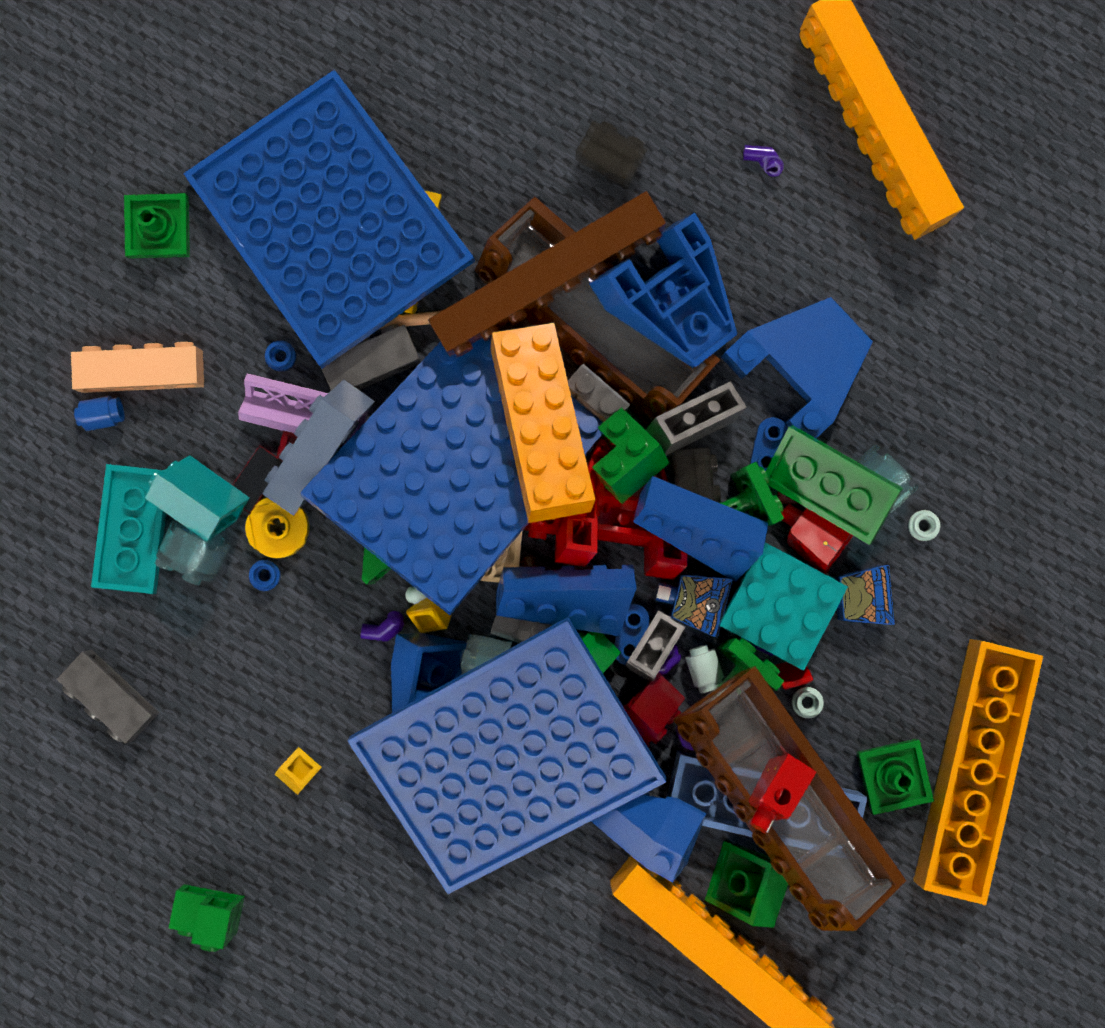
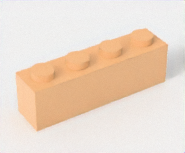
(137, 368)

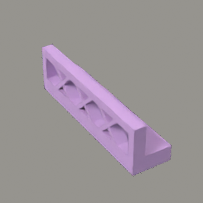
(275, 408)

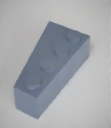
(317, 442)

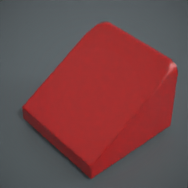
(793, 676)

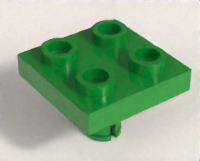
(156, 225)
(755, 495)
(742, 655)
(895, 776)

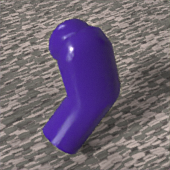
(766, 157)
(386, 630)

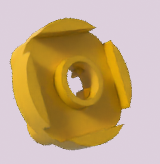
(267, 542)

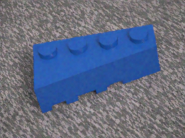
(590, 598)

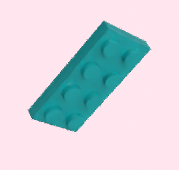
(128, 532)

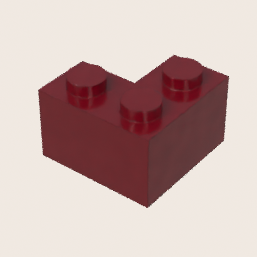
(653, 708)

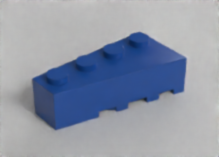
(701, 527)

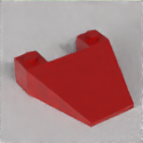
(614, 523)

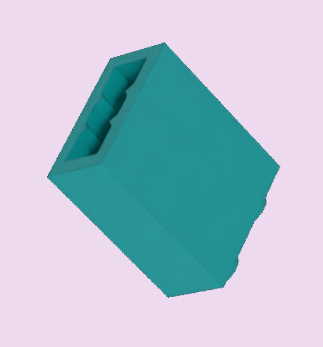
(196, 497)

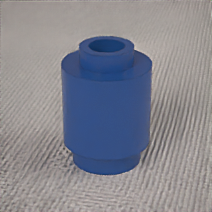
(99, 413)

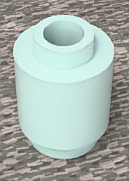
(704, 668)

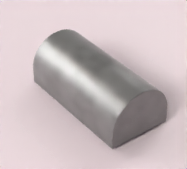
(655, 646)

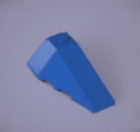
(422, 665)
(655, 832)

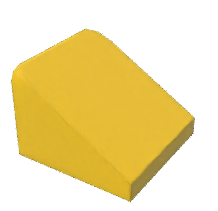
(428, 616)
(297, 770)

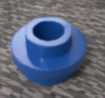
(273, 349)
(254, 575)

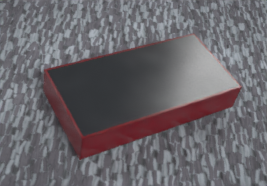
(252, 478)

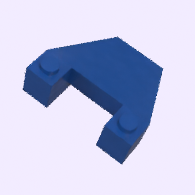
(679, 306)
(814, 351)

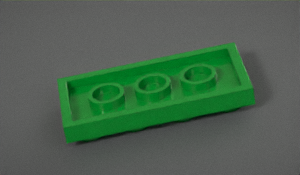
(832, 484)

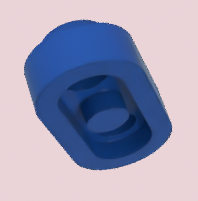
(765, 445)
(631, 634)

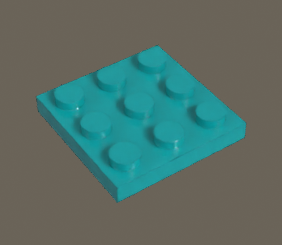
(783, 606)

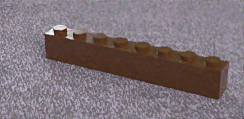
(548, 274)

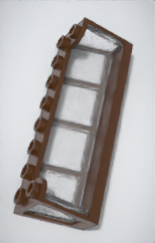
(618, 354)
(825, 844)

